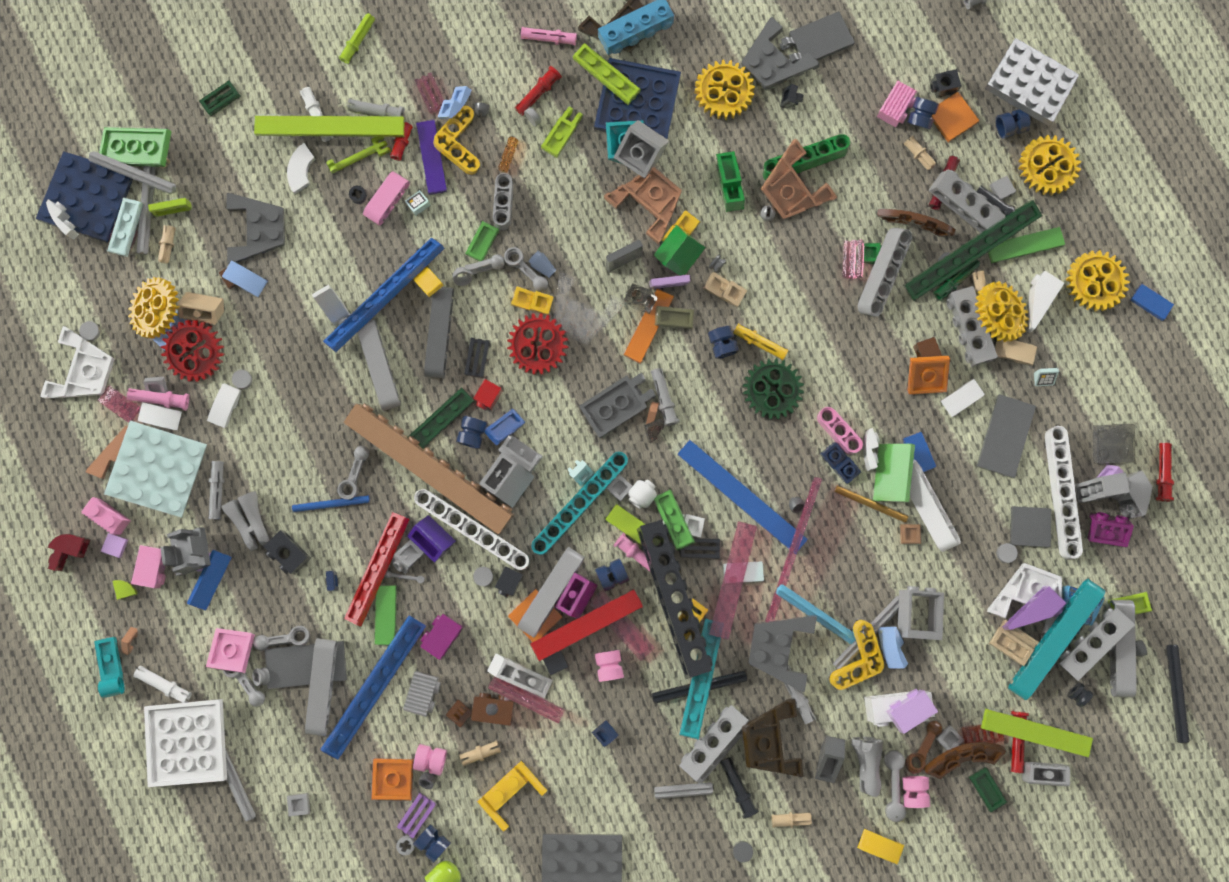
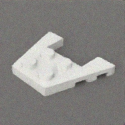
(87, 372)
(1023, 587)

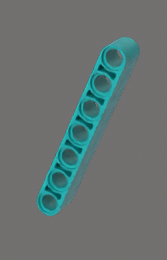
(583, 494)
(1057, 639)

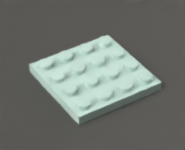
(155, 469)

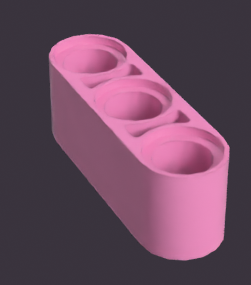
(385, 197)
(837, 421)

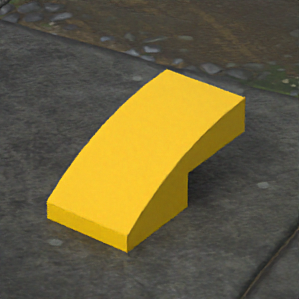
(686, 222)
(428, 282)
(532, 301)
(880, 846)

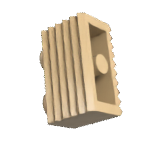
(200, 308)

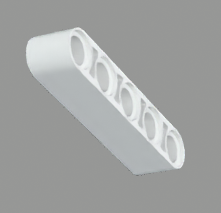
(932, 511)

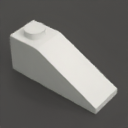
(1041, 296)
(331, 305)
(519, 675)

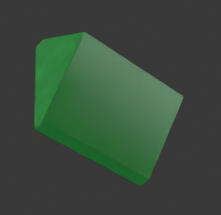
(679, 251)

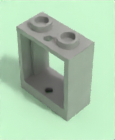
(935, 613)

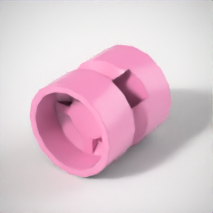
(609, 665)
(429, 759)
(915, 784)

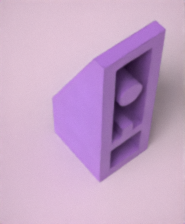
(1041, 606)

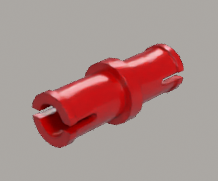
(401, 143)

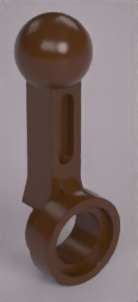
(933, 729)

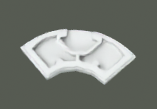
(298, 168)

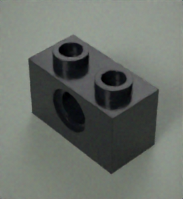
(297, 557)

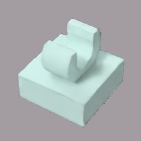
(581, 472)

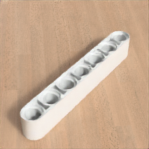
(1059, 501)
(463, 526)

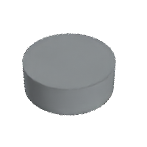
(532, 116)
(89, 331)
(242, 379)
(1006, 553)
(483, 576)

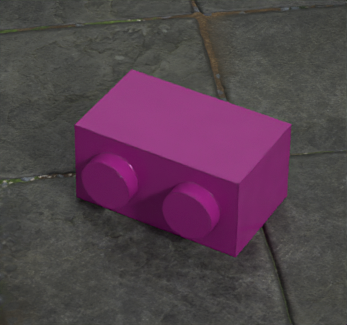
(576, 595)
(441, 636)

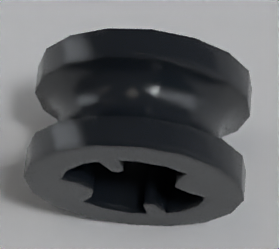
(361, 190)

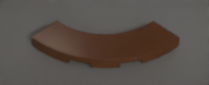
(927, 223)
(953, 758)

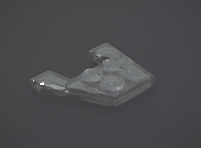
(579, 319)

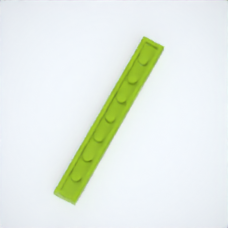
(330, 126)

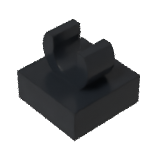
(790, 96)

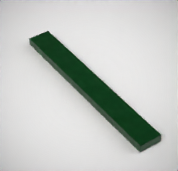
(972, 250)

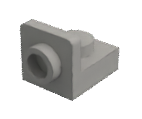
(407, 557)

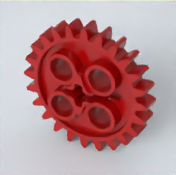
(182, 336)
(521, 342)

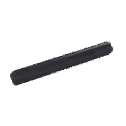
(682, 691)
(1177, 693)

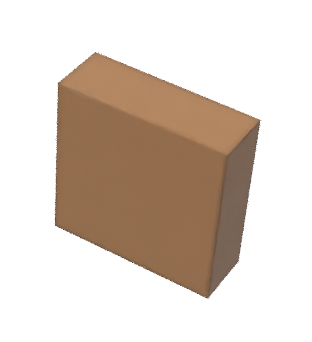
(910, 533)

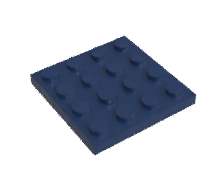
(651, 105)
(89, 195)

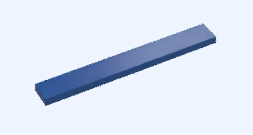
(383, 294)
(739, 494)
(373, 687)

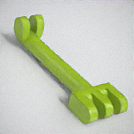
(376, 147)

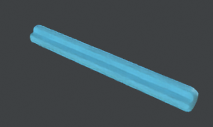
(809, 609)

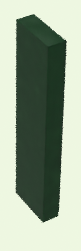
(442, 417)

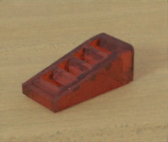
(967, 735)

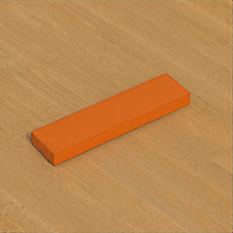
(646, 329)

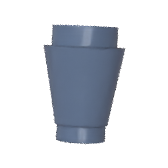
(542, 264)

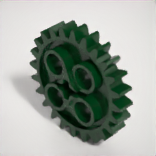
(786, 379)

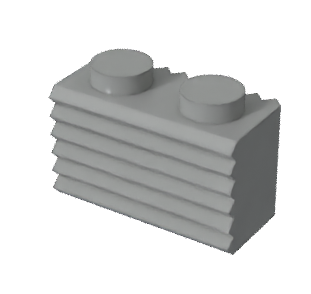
(421, 694)
(1046, 774)

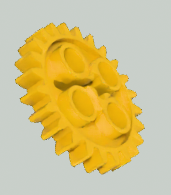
(727, 74)
(1039, 151)
(1114, 278)
(993, 303)
(153, 308)

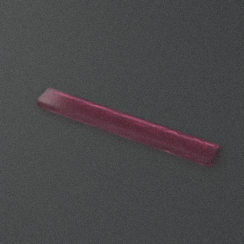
(794, 546)

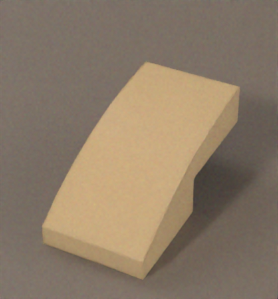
(724, 289)
(1016, 351)

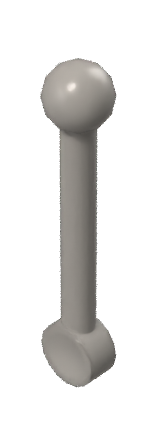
(420, 579)

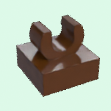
(459, 713)

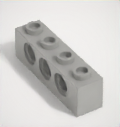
(957, 202)
(967, 298)
(1102, 487)
(1079, 669)
(701, 771)

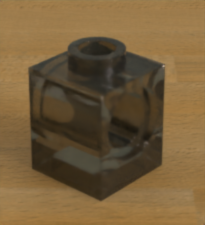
(640, 298)

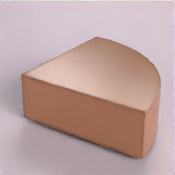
(652, 412)
(127, 639)

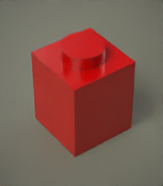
(487, 395)

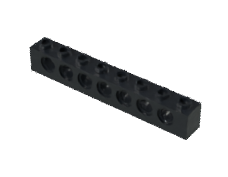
(671, 609)

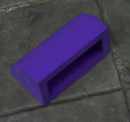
(431, 538)

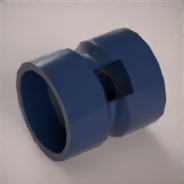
(923, 111)
(1009, 124)
(718, 338)
(471, 432)
(618, 571)
(431, 843)

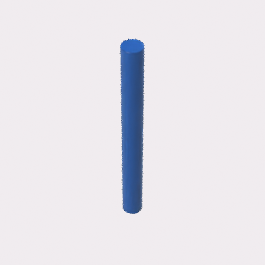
(330, 504)

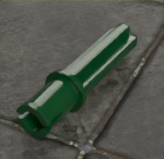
(952, 283)

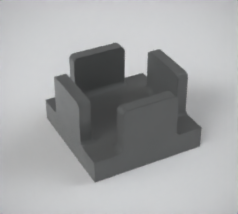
(187, 551)

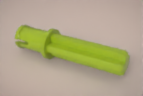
(358, 36)

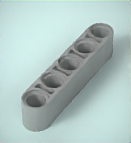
(884, 271)
(378, 366)
(550, 592)
(1123, 655)
(321, 687)

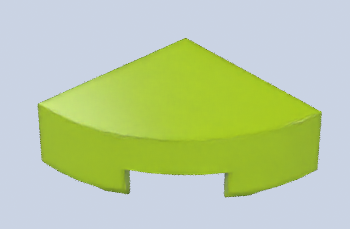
(123, 589)

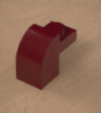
(66, 545)

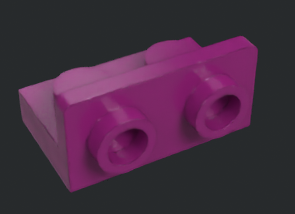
(1110, 529)

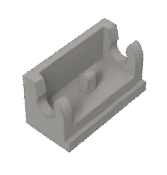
(520, 453)

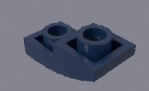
(840, 463)

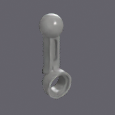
(495, 262)
(539, 283)
(361, 453)
(262, 642)
(256, 698)

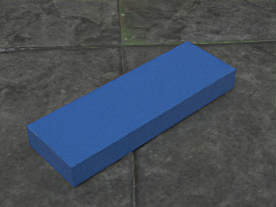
(209, 580)

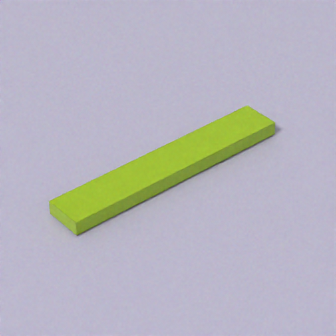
(1036, 733)

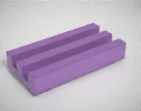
(406, 830)

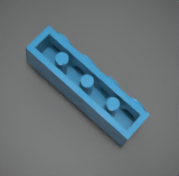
(636, 26)

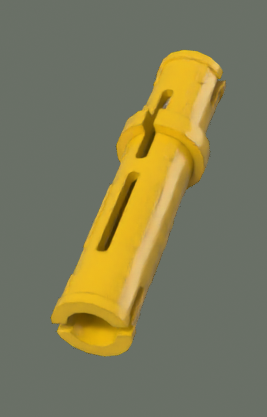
(759, 341)

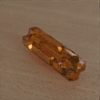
(508, 154)

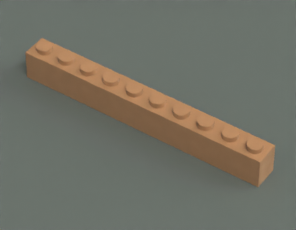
(429, 468)

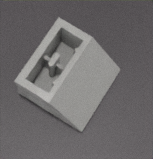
(507, 480)
(1137, 500)

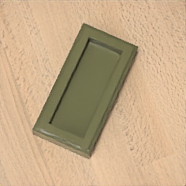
(674, 317)

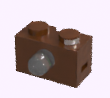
(492, 709)

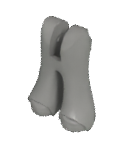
(250, 506)
(869, 757)

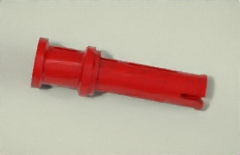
(543, 84)
(1165, 479)
(1018, 748)

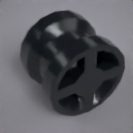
(1080, 694)

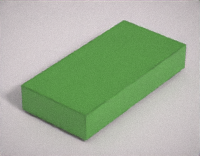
(482, 241)

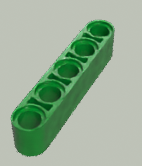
(813, 152)

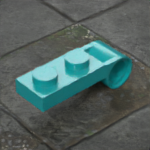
(109, 668)

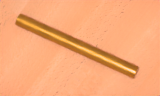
(870, 503)

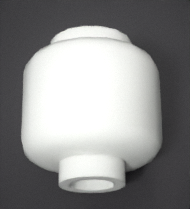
(642, 494)

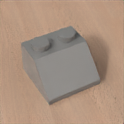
(641, 148)

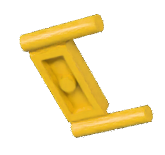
(505, 789)

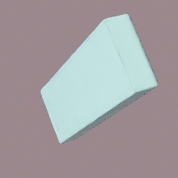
(125, 227)

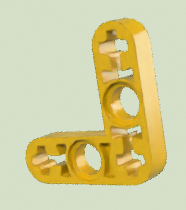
(450, 138)
(864, 663)

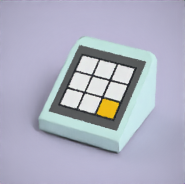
(417, 203)
(1045, 377)

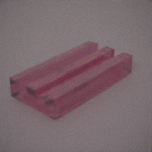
(424, 80)
(847, 257)

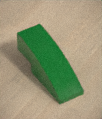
(730, 181)

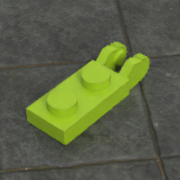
(561, 133)

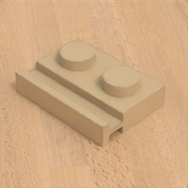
(1014, 644)

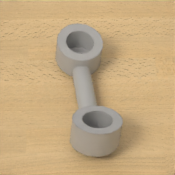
(895, 761)

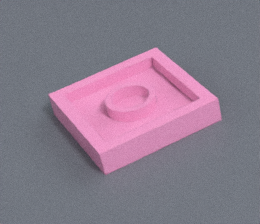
(230, 650)

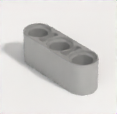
(499, 194)

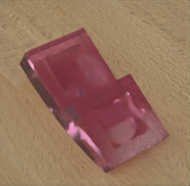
(119, 404)

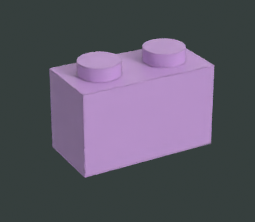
(911, 711)

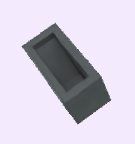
(830, 759)

